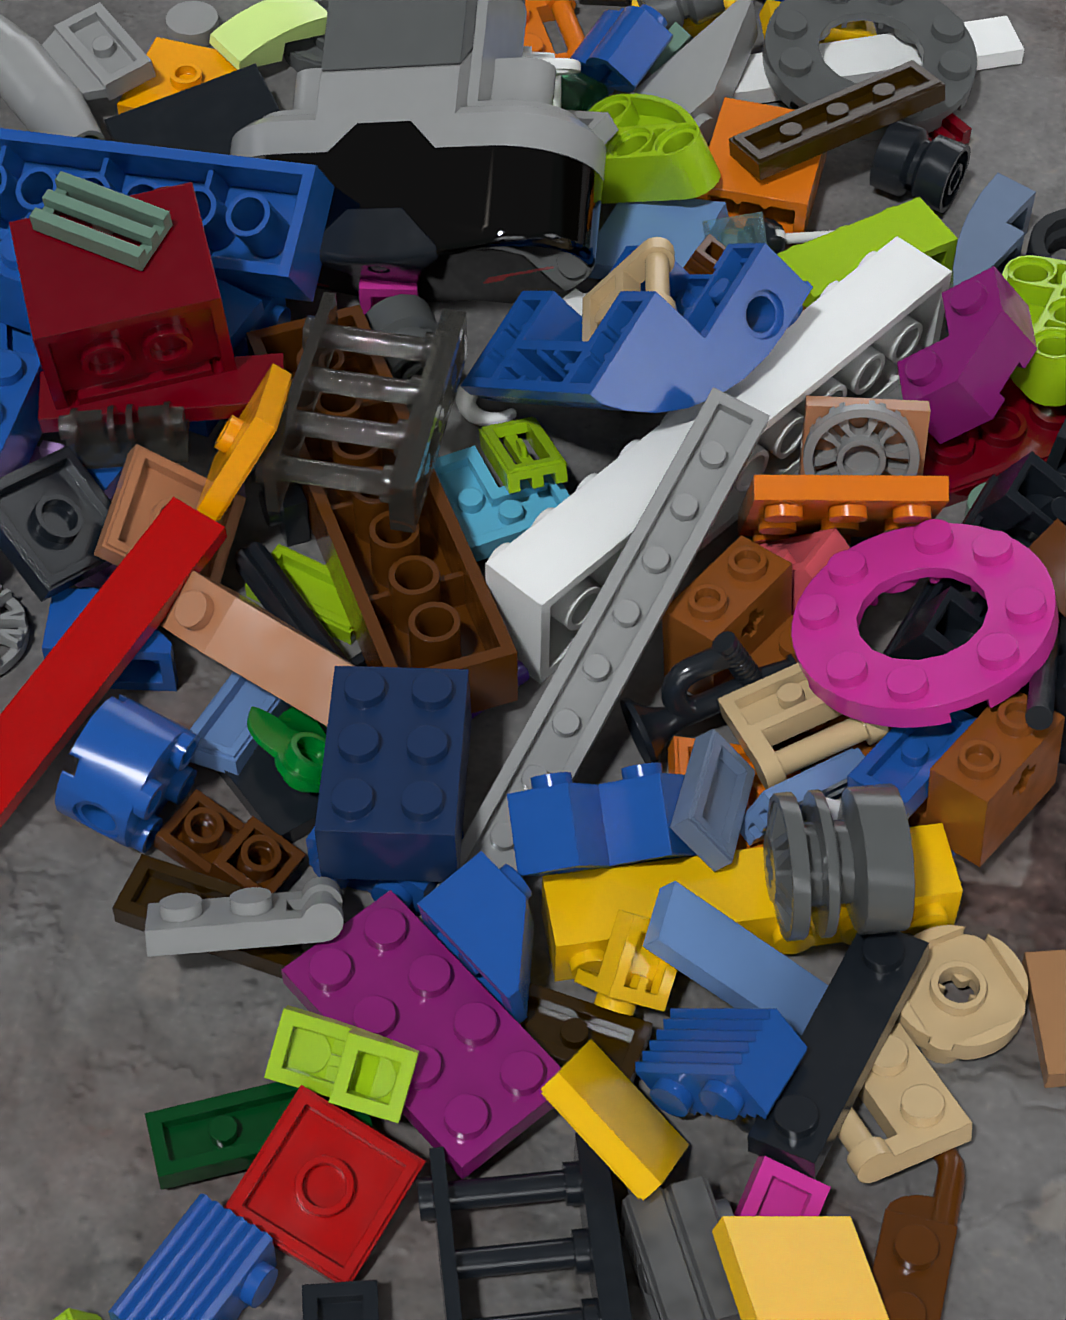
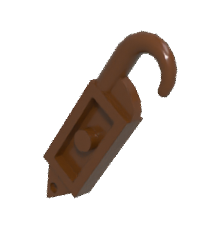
(919, 1245)

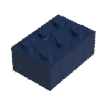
(394, 774)

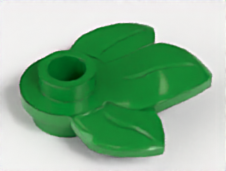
(295, 744)

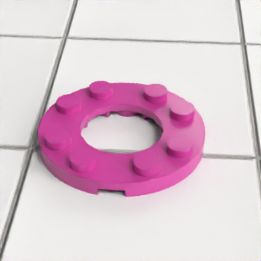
(923, 692)

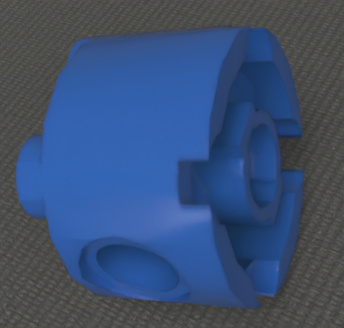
(127, 772)

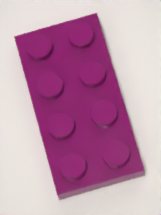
(475, 1062)

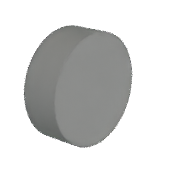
(192, 22)

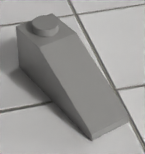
(707, 66)

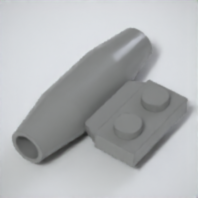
(77, 63)

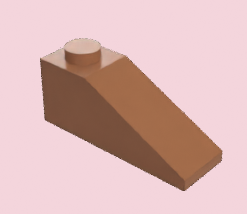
(255, 644)

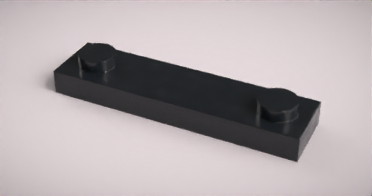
(841, 1049)

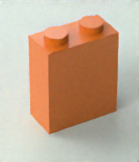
(781, 197)

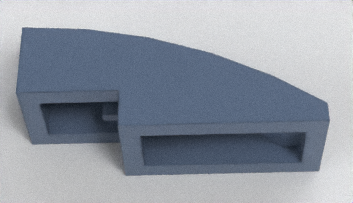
(993, 229)

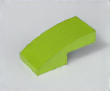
(342, 1063)

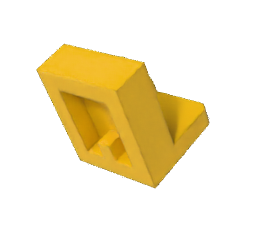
(629, 971)

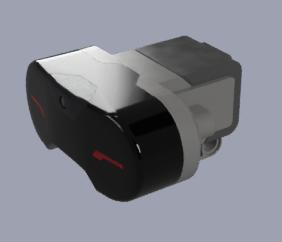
(441, 153)

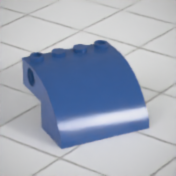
(644, 349)

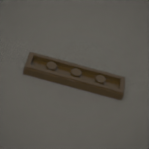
(836, 119)

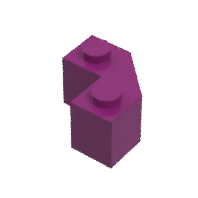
(969, 368)

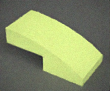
(264, 28)

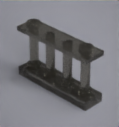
(413, 440)

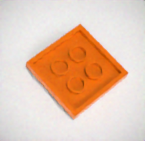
(854, 504)

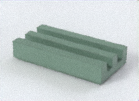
(106, 212)

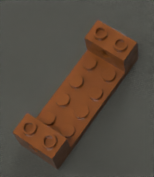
(974, 788)

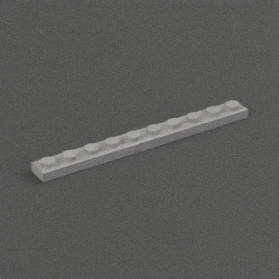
(623, 615)

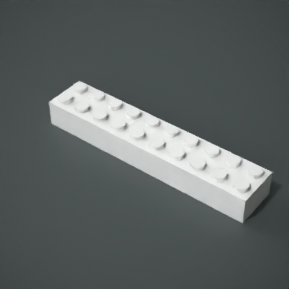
(834, 349)

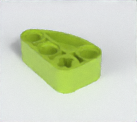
(654, 152)
(1043, 288)

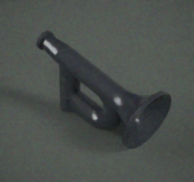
(655, 726)

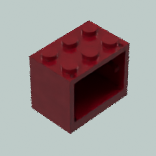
(120, 328)

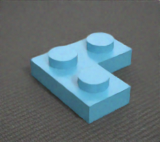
(488, 511)

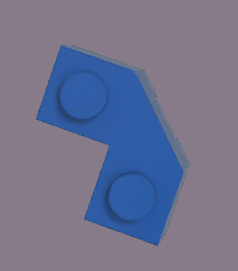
(590, 826)

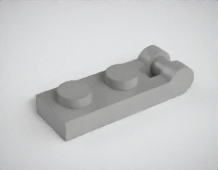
(245, 919)

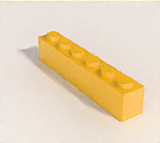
(584, 904)

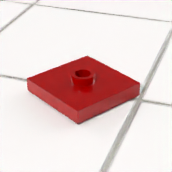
(325, 1186)

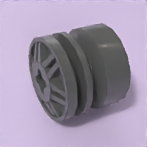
(850, 861)

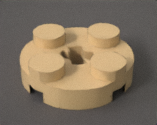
(987, 1019)

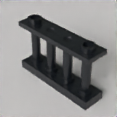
(590, 1249)

